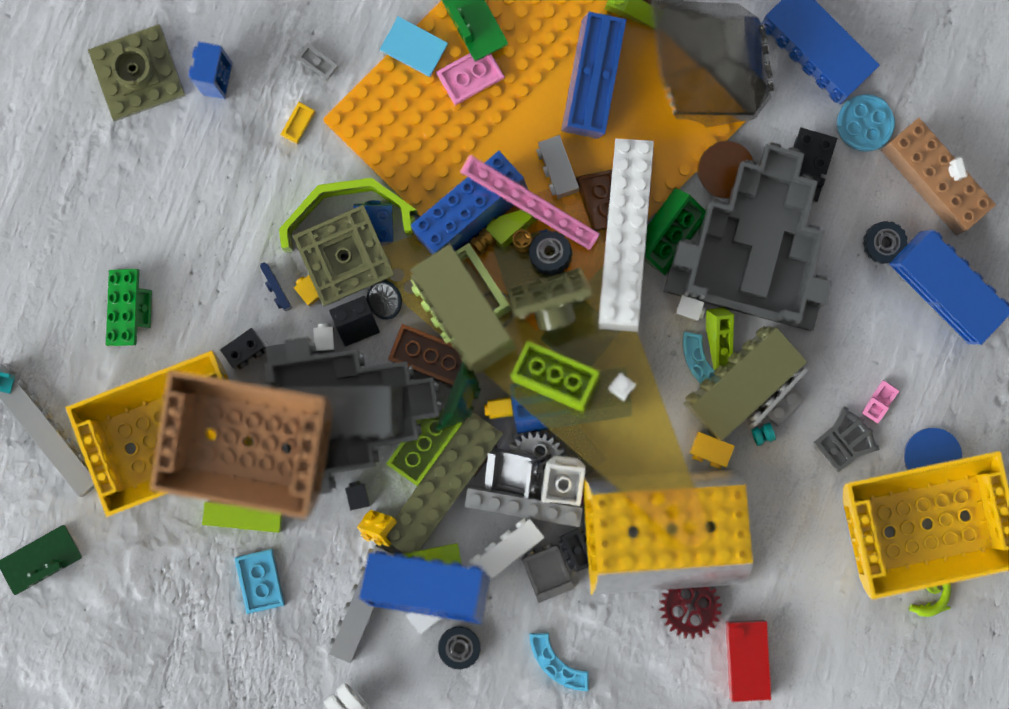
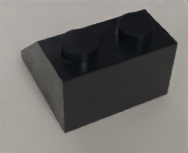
(354, 321)

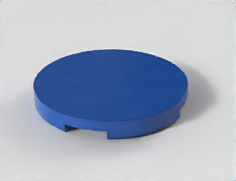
(931, 447)

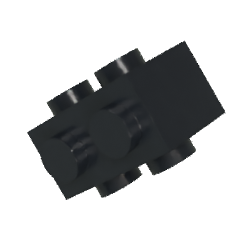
(242, 346)
(576, 549)

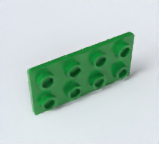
(476, 26)
(126, 307)

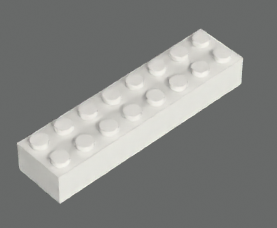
(493, 561)

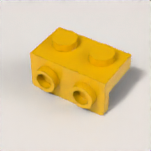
(376, 527)

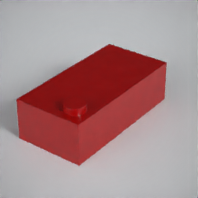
(748, 660)

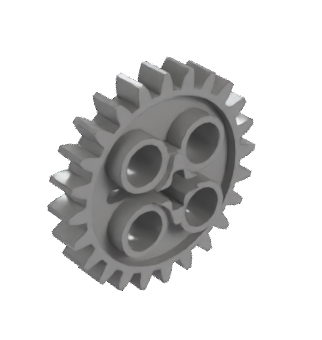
(528, 447)

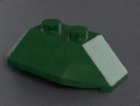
(460, 398)

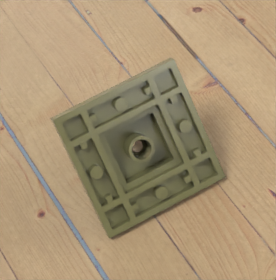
(149, 85)
(339, 236)
(550, 298)

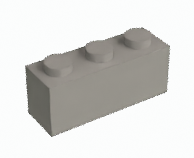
(557, 167)

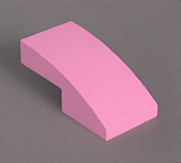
(880, 401)

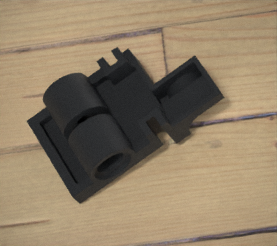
(817, 155)

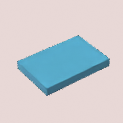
(413, 46)
(259, 581)

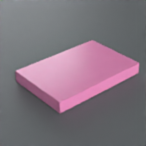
(467, 78)

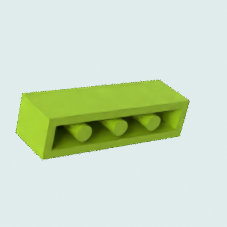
(240, 517)

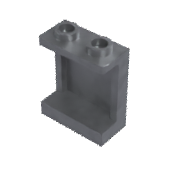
(511, 472)
(547, 572)

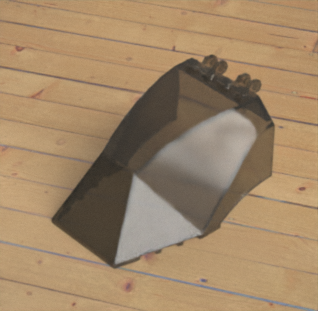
(712, 60)

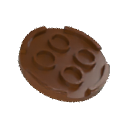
(719, 167)

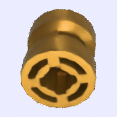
(519, 239)
(482, 241)

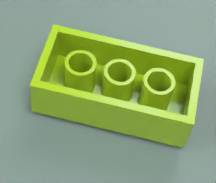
(555, 376)
(416, 457)

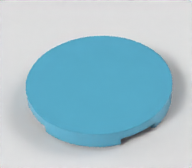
(865, 123)

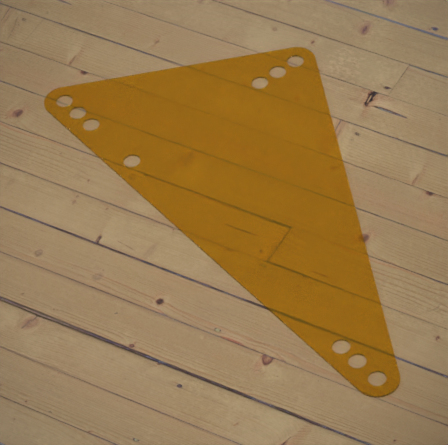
(621, 439)

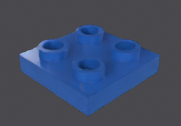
(381, 218)

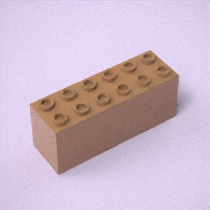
(926, 167)

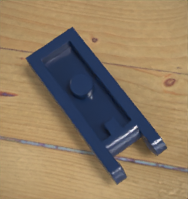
(274, 286)

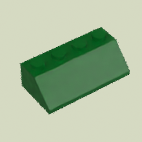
(674, 222)

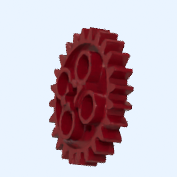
(706, 615)

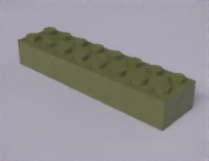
(443, 484)

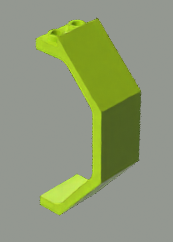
(338, 189)

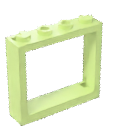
(463, 253)

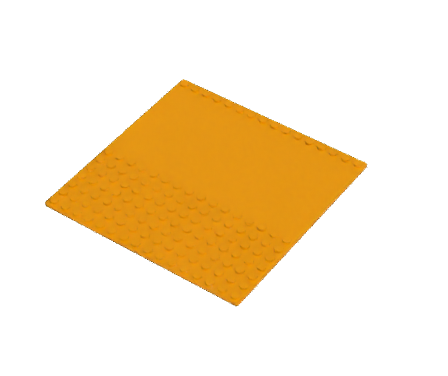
(421, 140)

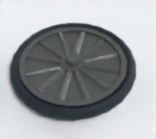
(384, 300)

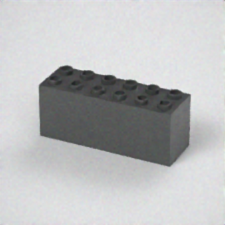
(361, 409)

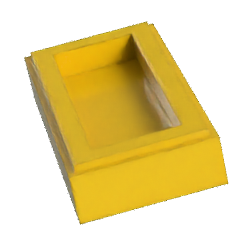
(298, 122)

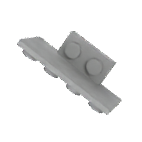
(782, 404)

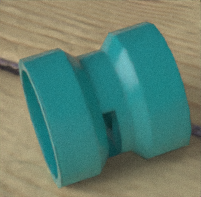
(766, 435)

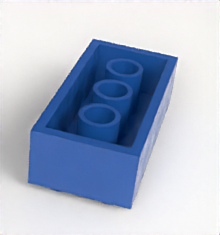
(210, 70)

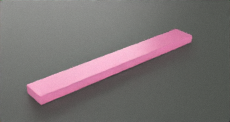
(529, 202)

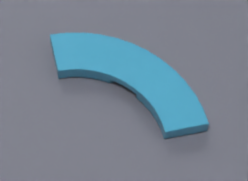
(695, 357)
(554, 666)

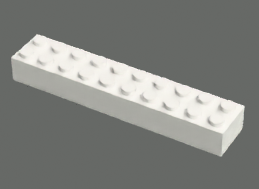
(626, 235)

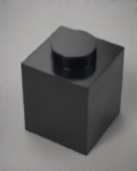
(357, 495)

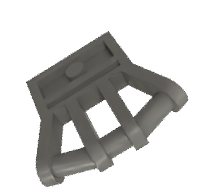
(835, 447)

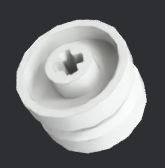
(347, 699)

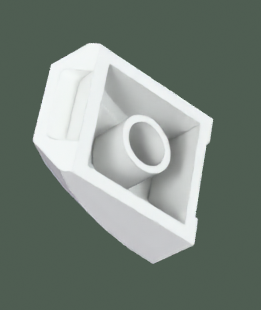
(563, 481)

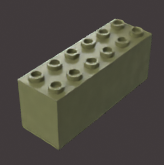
(462, 310)
(744, 382)

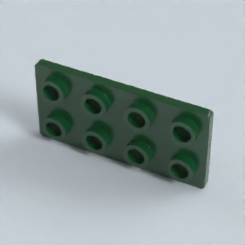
(39, 559)

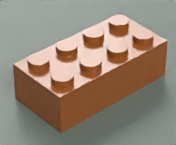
(426, 354)

